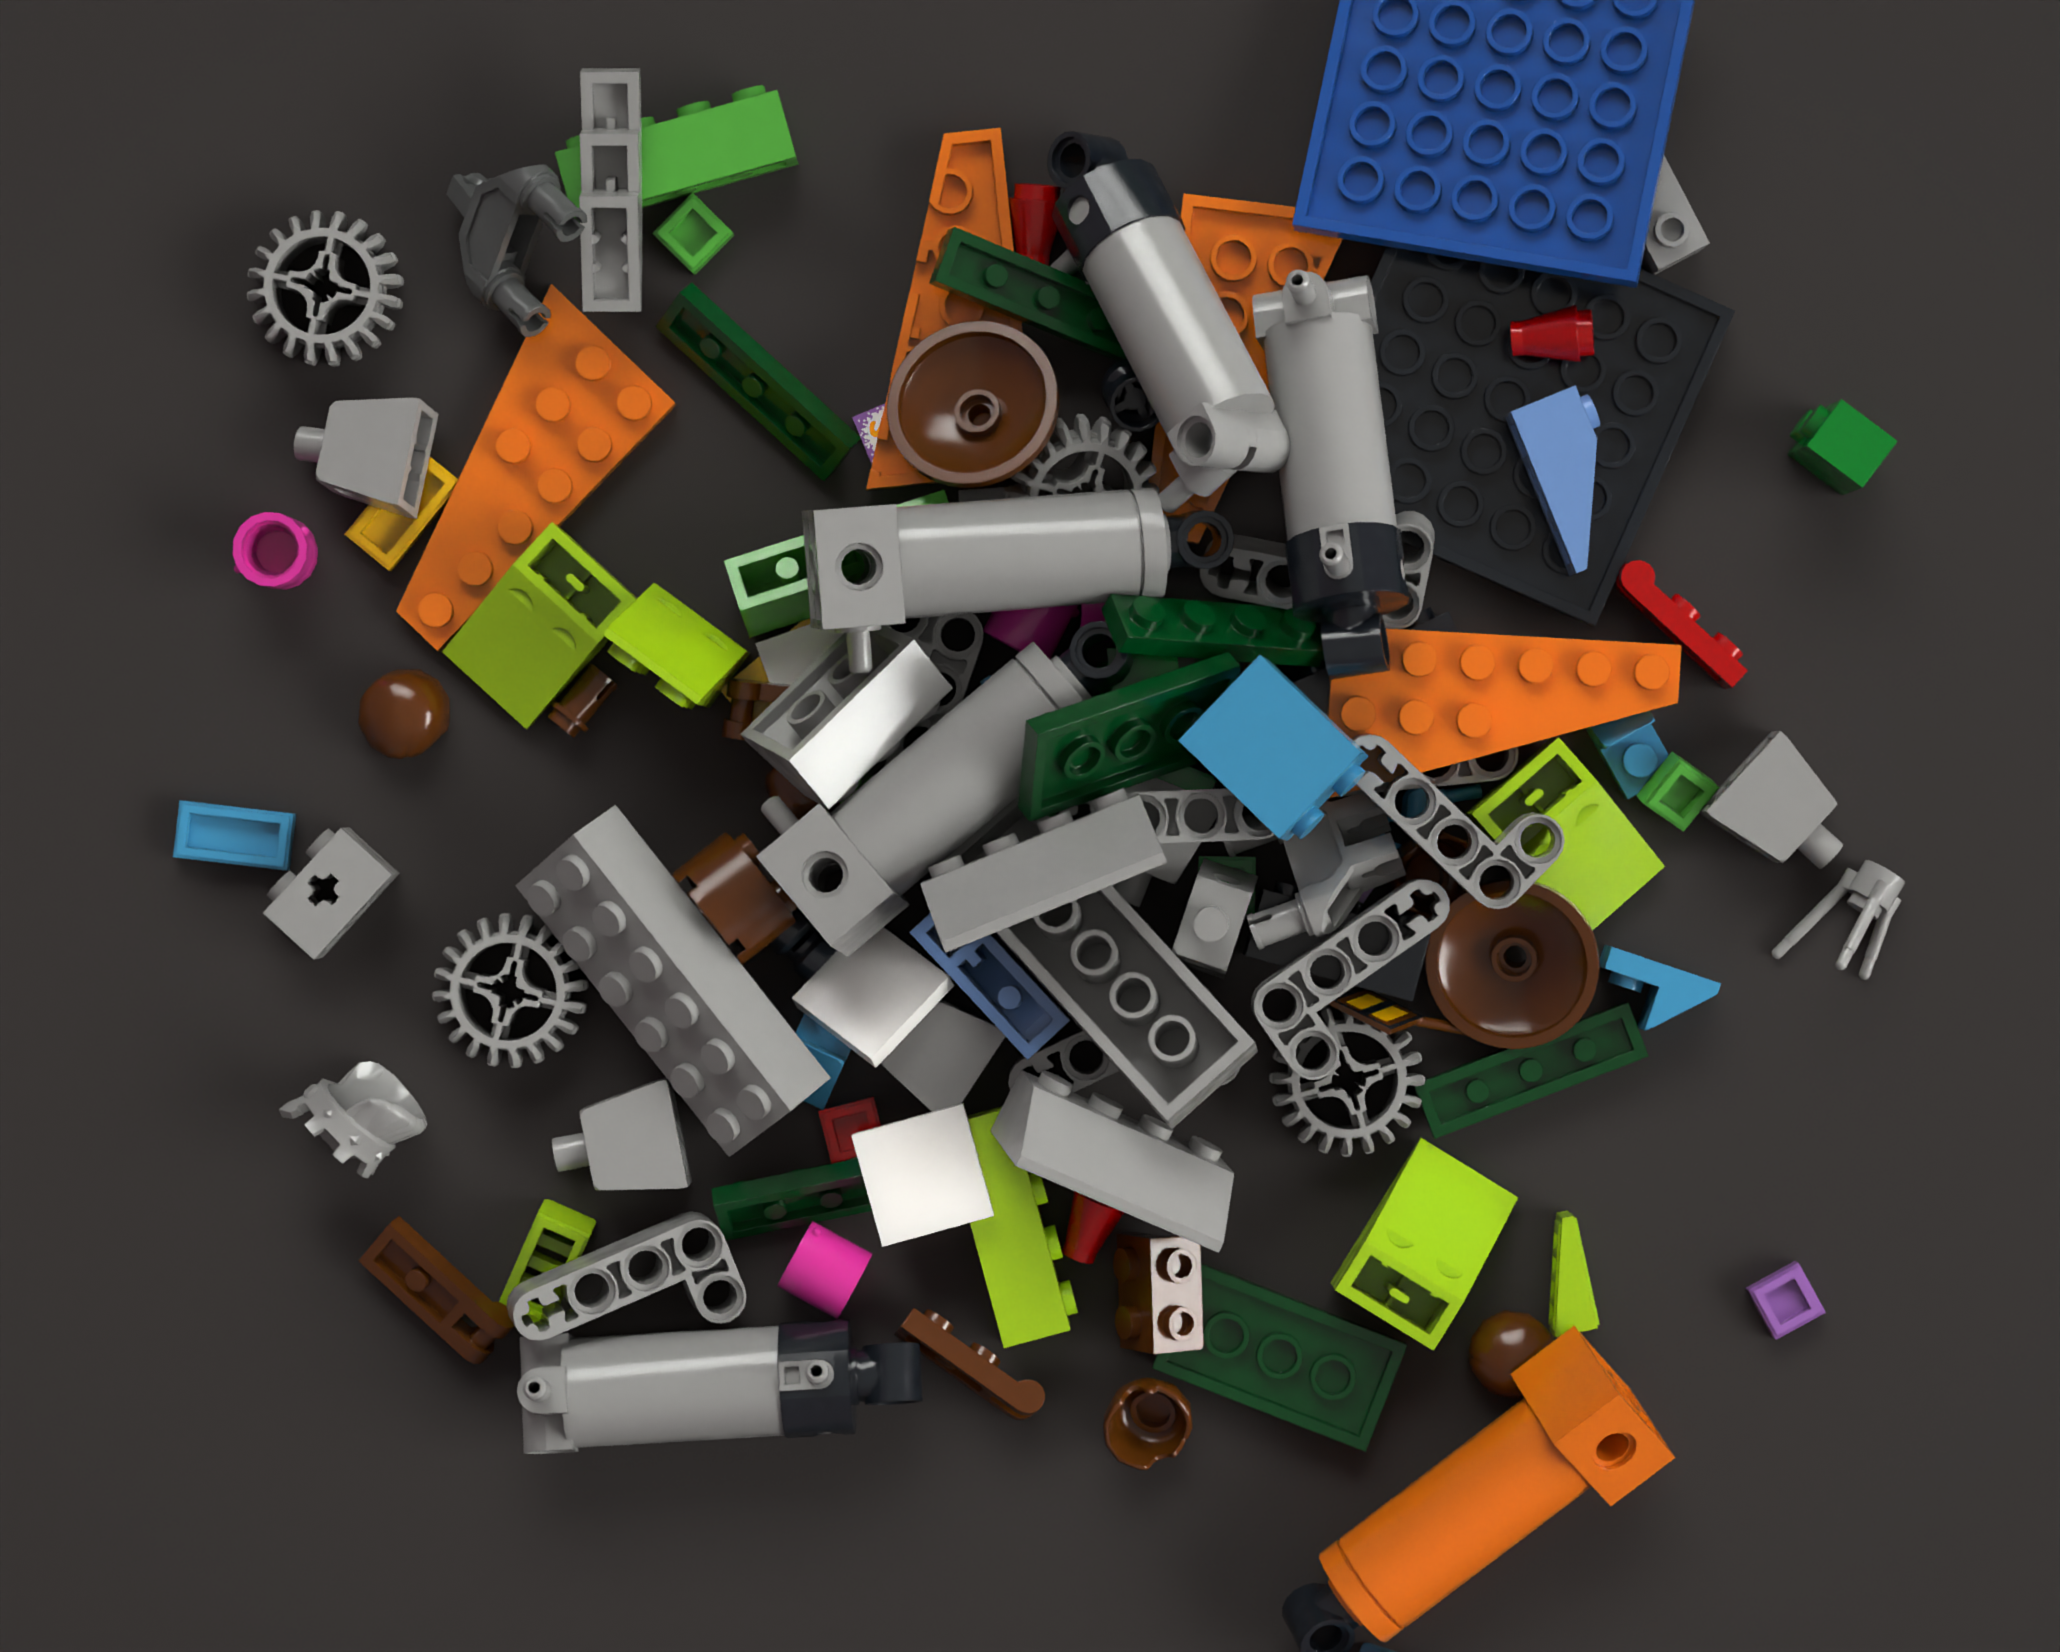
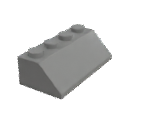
(1042, 871)
(1116, 1158)

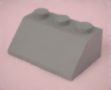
(843, 722)

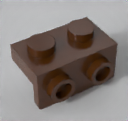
(1158, 1293)

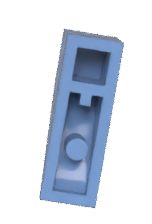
(1560, 458)
(998, 987)

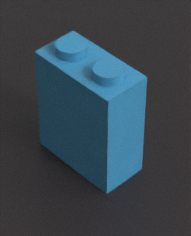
(1275, 750)

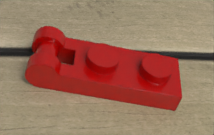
(1677, 621)

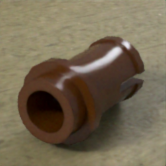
(582, 701)

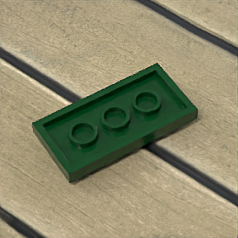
(1117, 737)
(1289, 1359)

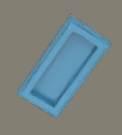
(234, 835)

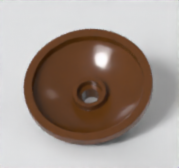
(953, 380)
(1508, 1000)

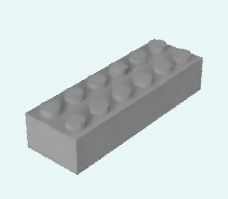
(672, 980)
(1124, 989)

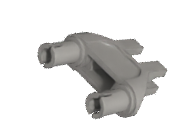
(1330, 868)

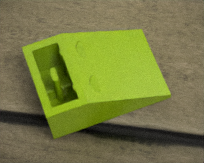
(539, 625)
(675, 645)
(1602, 851)
(1425, 1244)

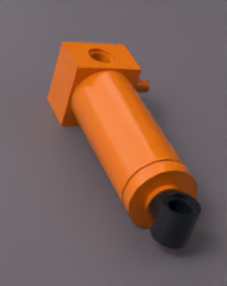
(1564, 1436)

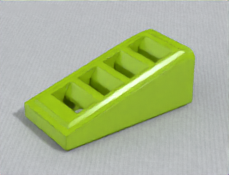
(561, 1221)
(1570, 1286)

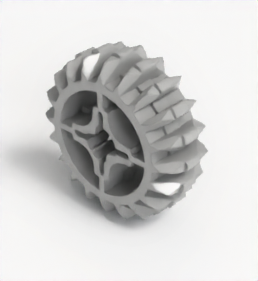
(328, 263)
(1087, 465)
(503, 1018)
(1361, 1125)

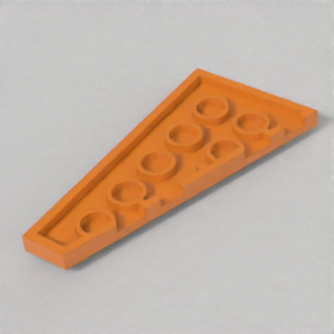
(968, 195)
(1245, 253)
(547, 445)
(1489, 693)

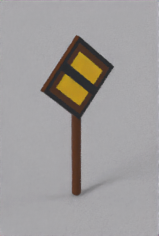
(1385, 1013)

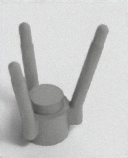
(1873, 895)

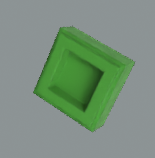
(693, 234)
(1677, 791)

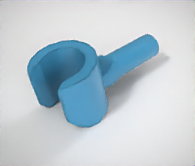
(1415, 799)

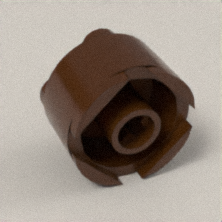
(737, 895)

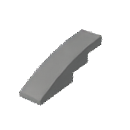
(611, 189)

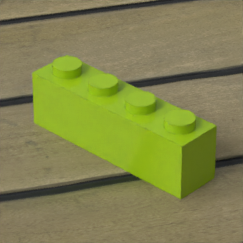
(1017, 1247)

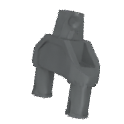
(501, 232)

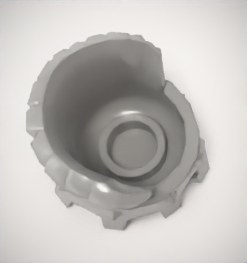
(360, 1114)

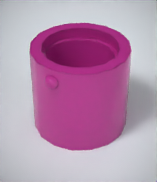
(274, 551)
(1024, 626)
(824, 1269)

